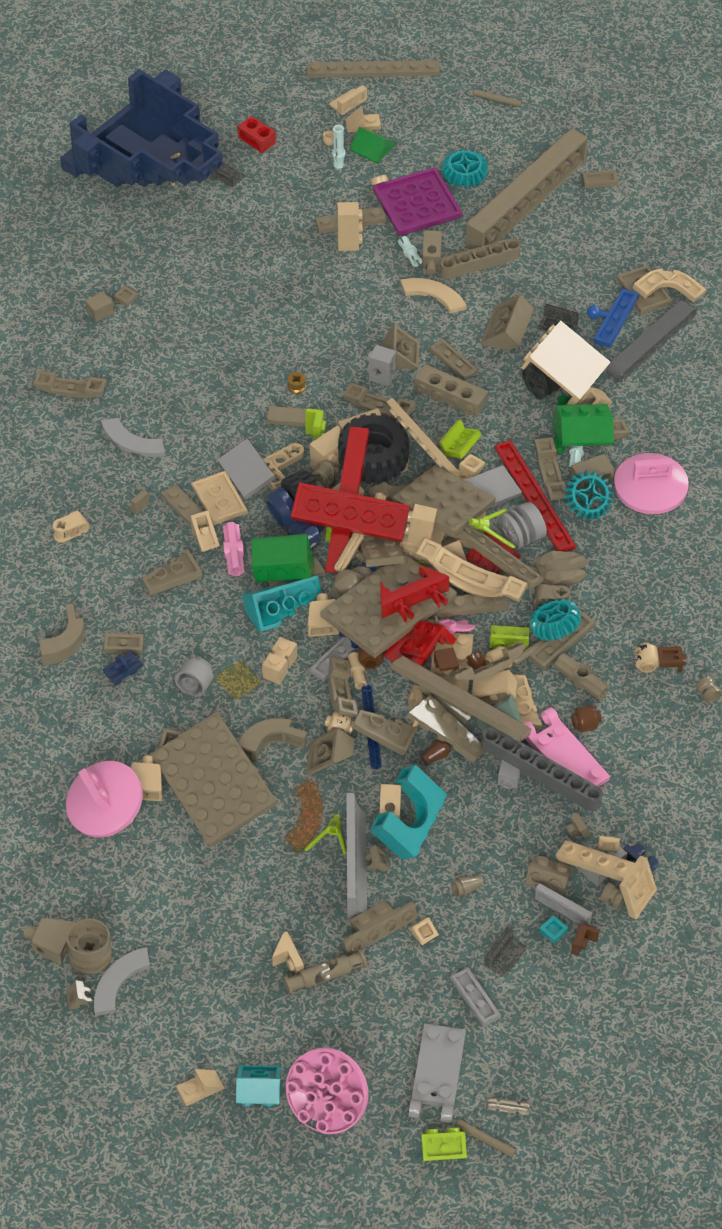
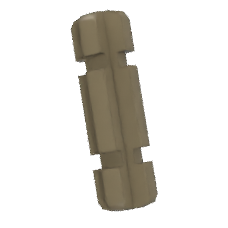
(508, 1106)

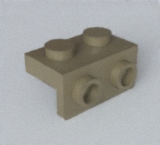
(549, 873)

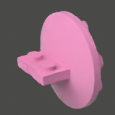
(651, 483)
(104, 799)
(327, 1089)

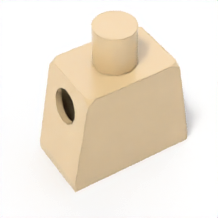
(317, 625)
(150, 778)
(390, 799)

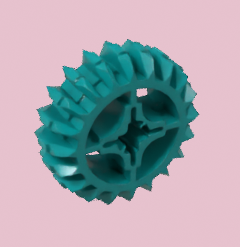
(464, 168)
(584, 509)
(555, 620)

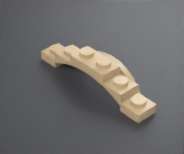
(468, 576)

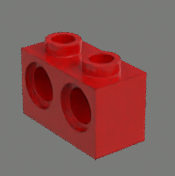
(256, 134)

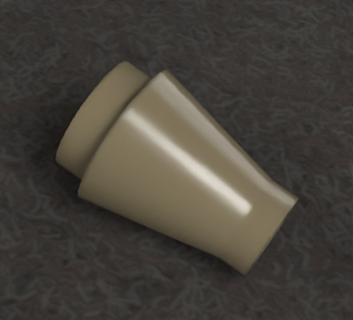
(464, 885)

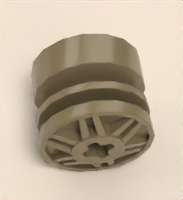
(89, 946)

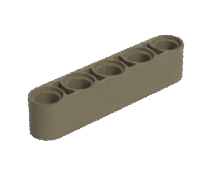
(480, 258)

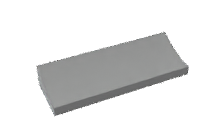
(355, 858)

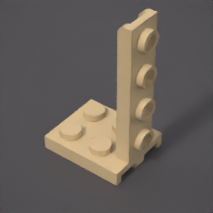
(636, 878)

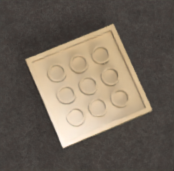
(421, 438)

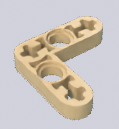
(284, 453)

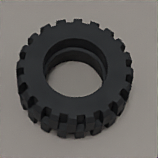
(385, 432)

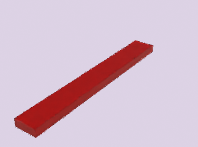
(349, 483)
(532, 493)

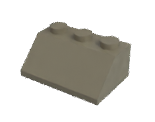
(508, 324)

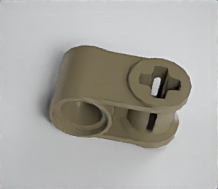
(325, 474)
(546, 593)

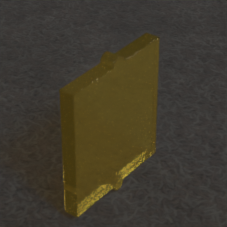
(238, 680)

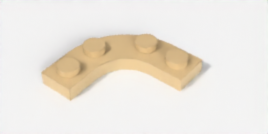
(680, 281)

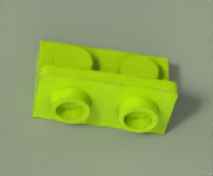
(508, 635)
(443, 1145)

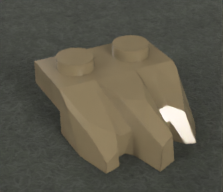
(561, 568)

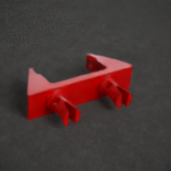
(430, 586)

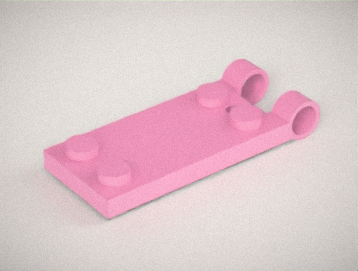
(565, 749)

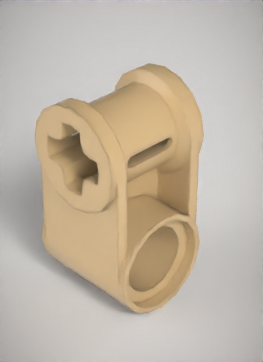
(71, 525)

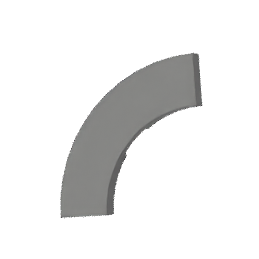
(131, 443)
(115, 976)

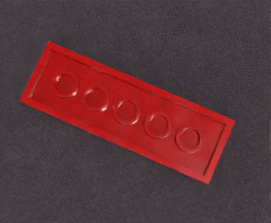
(350, 512)

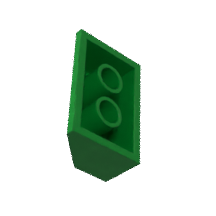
(583, 425)
(282, 558)

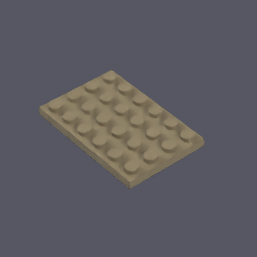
(359, 610)
(214, 779)

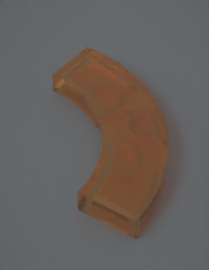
(310, 818)

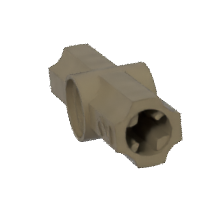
(582, 676)

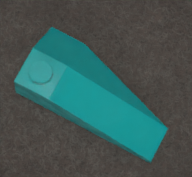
(271, 604)

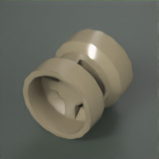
(708, 688)
(612, 895)

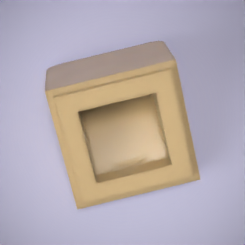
(609, 843)
(423, 930)

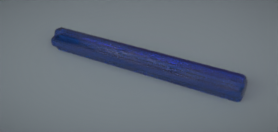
(368, 705)

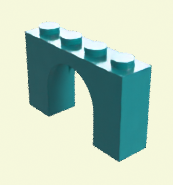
(427, 800)

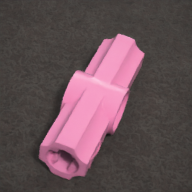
(233, 549)

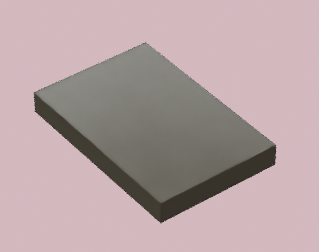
(654, 301)

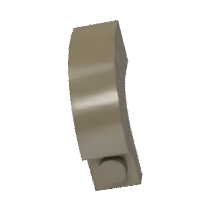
(66, 644)
(268, 732)

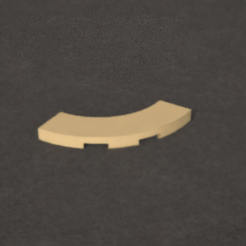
(442, 292)

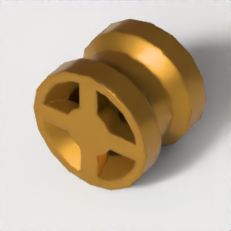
(296, 383)

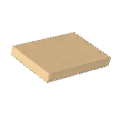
(219, 497)

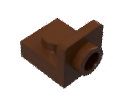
(671, 657)
(583, 935)

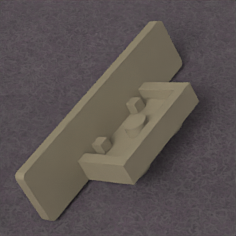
(377, 924)

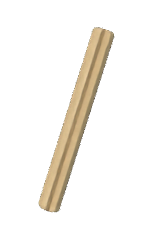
(352, 545)

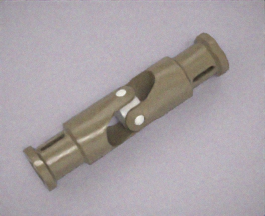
(328, 970)

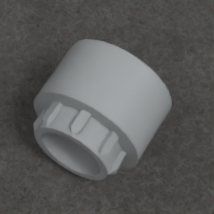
(192, 674)

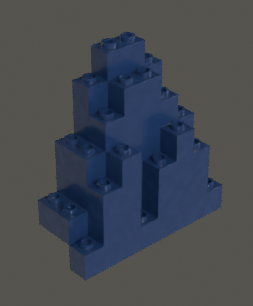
(143, 137)

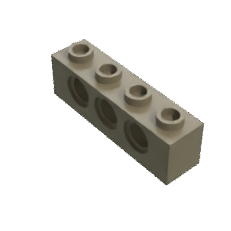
(451, 390)

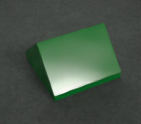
(371, 145)

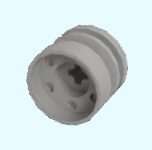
(522, 525)

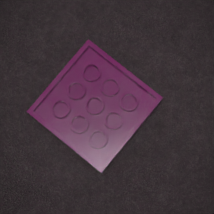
(417, 201)

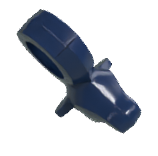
(281, 506)

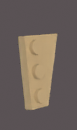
(525, 703)

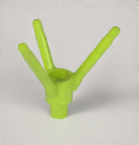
(483, 525)
(334, 829)

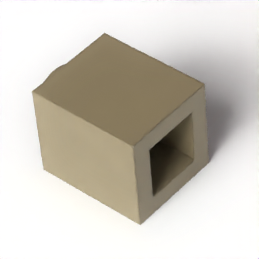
(99, 306)

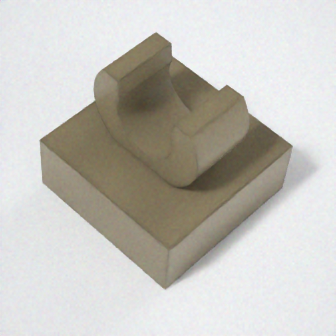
(578, 827)
(378, 858)
(76, 995)

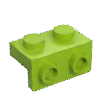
(315, 423)
(459, 440)

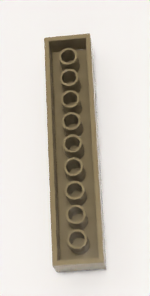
(527, 190)

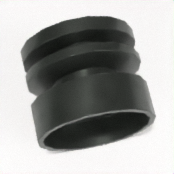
(538, 382)

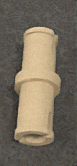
(357, 670)

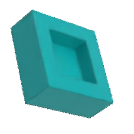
(553, 929)

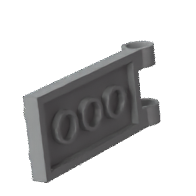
(438, 1070)

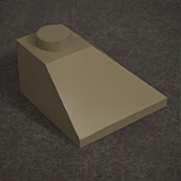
(405, 346)
(329, 750)

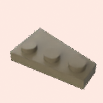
(177, 572)
(387, 732)

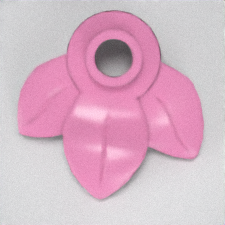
(453, 626)

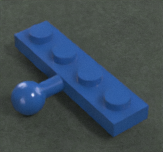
(614, 318)

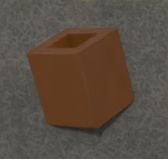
(446, 659)

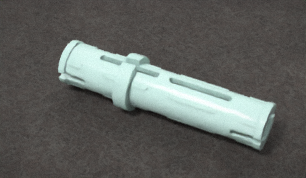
(338, 151)

